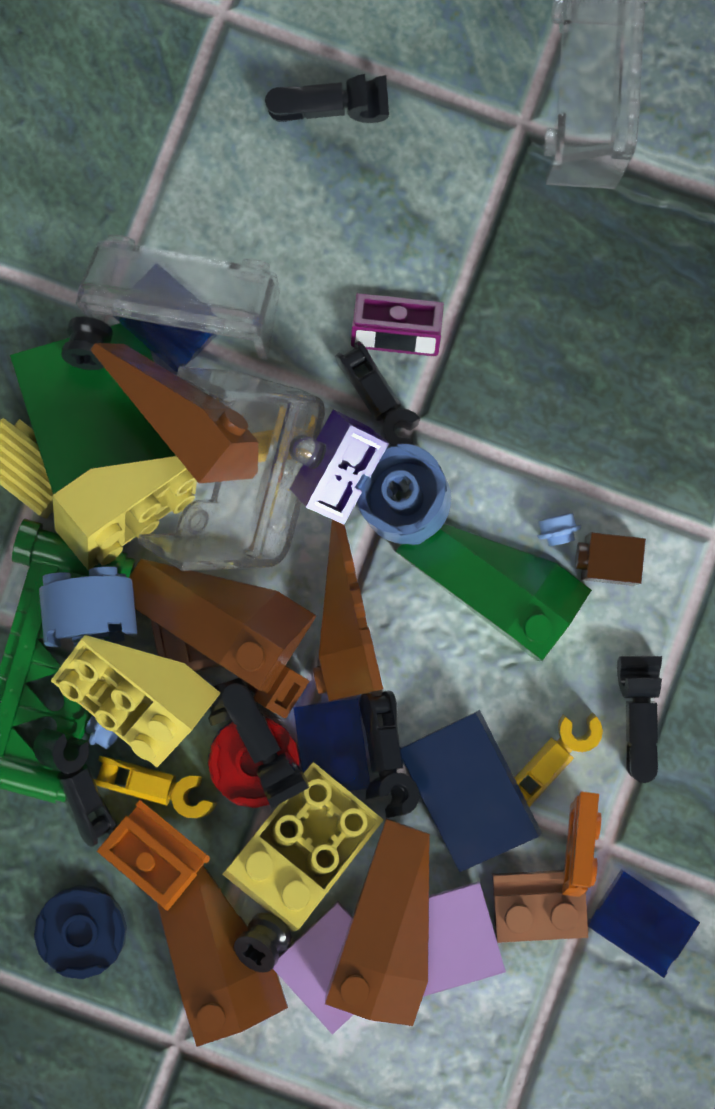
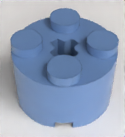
(411, 518)
(87, 606)

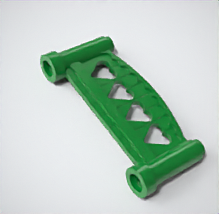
(29, 660)

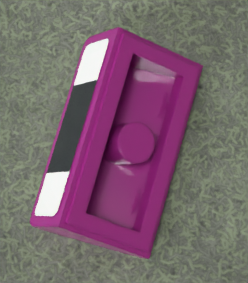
(397, 324)

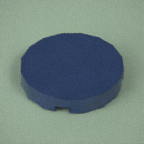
(80, 932)

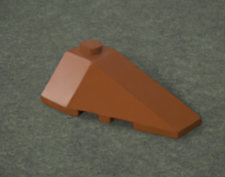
(196, 427)
(227, 620)
(345, 641)
(386, 944)
(214, 985)

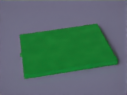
(83, 414)

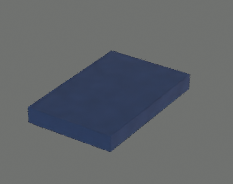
(470, 791)

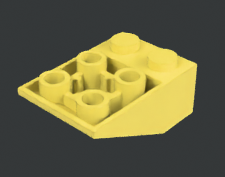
(119, 503)
(136, 694)
(303, 848)

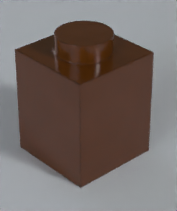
(611, 559)

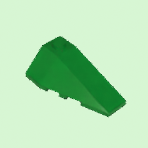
(507, 588)

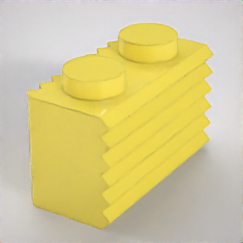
(23, 468)

